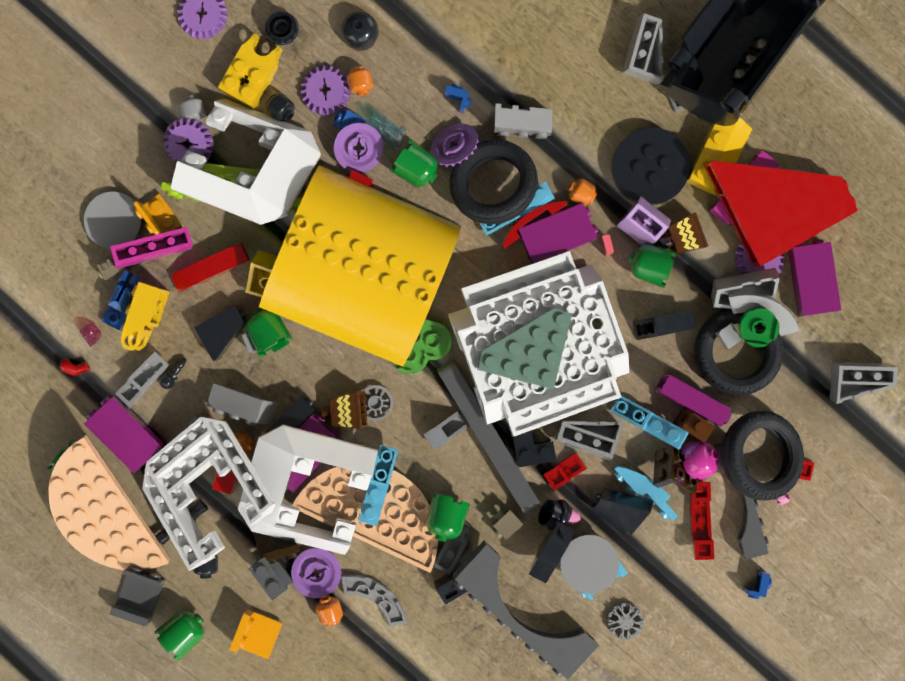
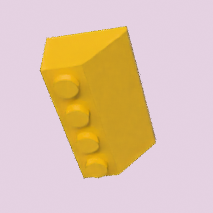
(721, 145)

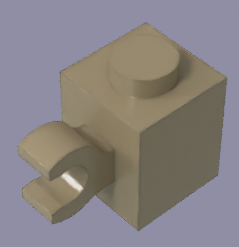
(107, 269)
(506, 522)

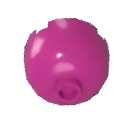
(700, 459)

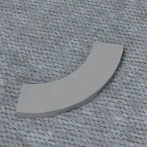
(747, 300)
(378, 593)

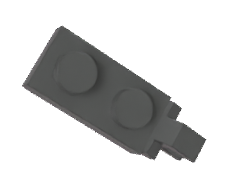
(451, 551)

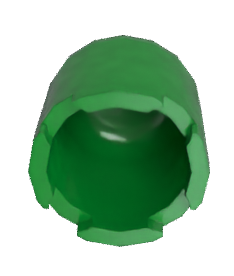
(415, 165)
(652, 264)
(267, 332)
(446, 517)
(181, 633)

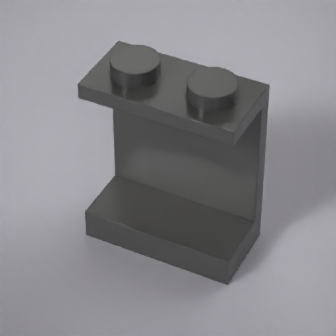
(271, 577)
(138, 596)

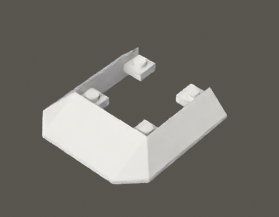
(279, 180)
(296, 450)
(183, 460)

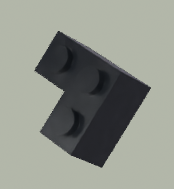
(532, 453)

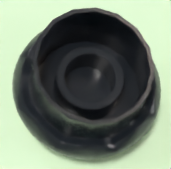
(281, 28)
(554, 511)

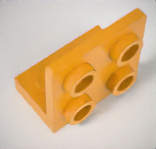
(158, 215)
(256, 634)

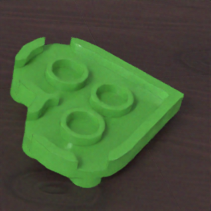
(431, 344)

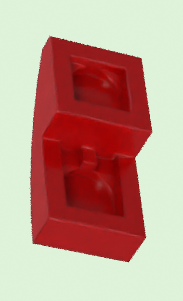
(565, 471)

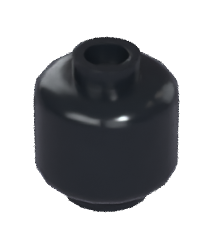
(280, 107)
(207, 569)

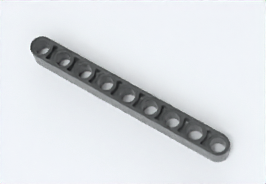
(488, 438)

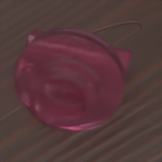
(91, 334)

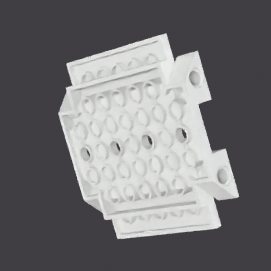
(589, 358)

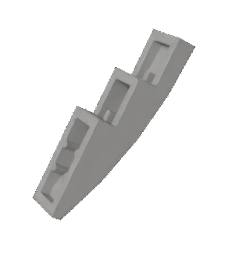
(142, 380)

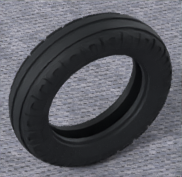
(504, 210)
(715, 377)
(791, 448)

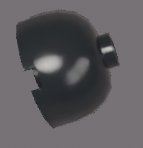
(359, 30)

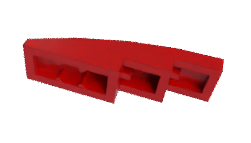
(210, 267)

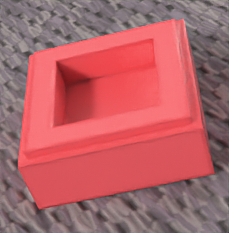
(607, 245)

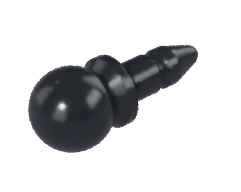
(168, 380)

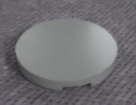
(112, 219)
(589, 564)

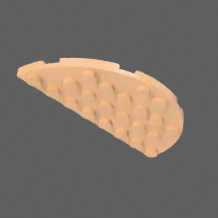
(98, 513)
(401, 522)

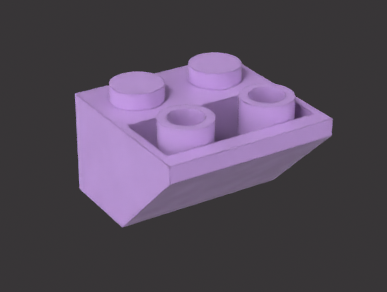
(644, 222)

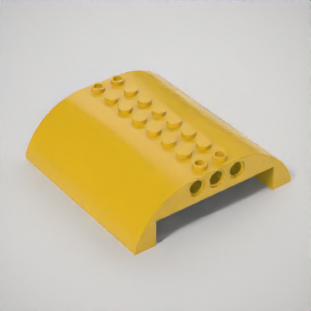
(360, 266)

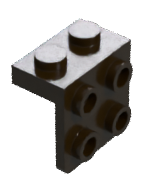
(670, 469)
(275, 547)

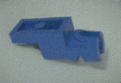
(120, 299)

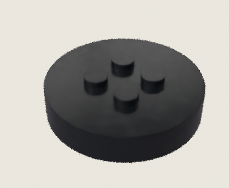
(650, 166)

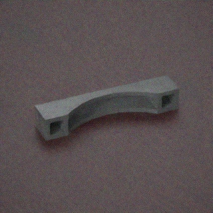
(750, 537)

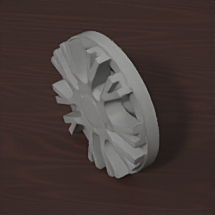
(376, 402)
(625, 621)

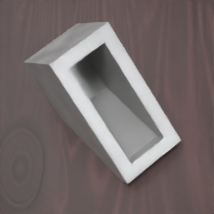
(446, 430)

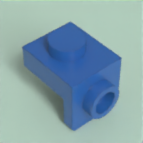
(456, 92)
(345, 118)
(762, 584)

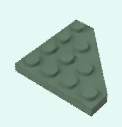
(530, 352)

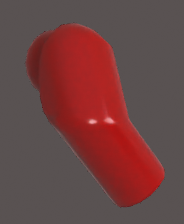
(69, 368)

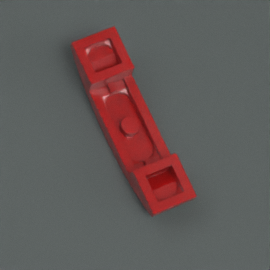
(551, 209)
(701, 522)

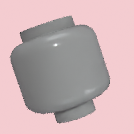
(192, 108)

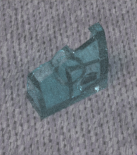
(388, 130)

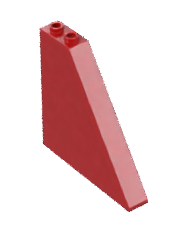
(778, 206)

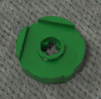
(764, 336)

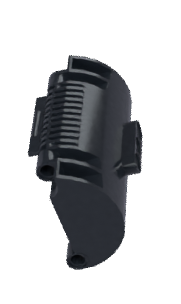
(733, 53)

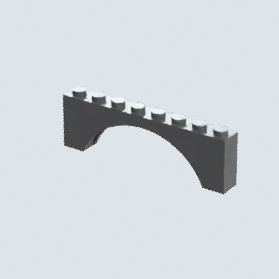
(560, 649)

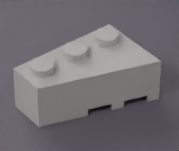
(645, 50)
(522, 122)
(758, 282)
(857, 379)
(242, 405)
(590, 437)

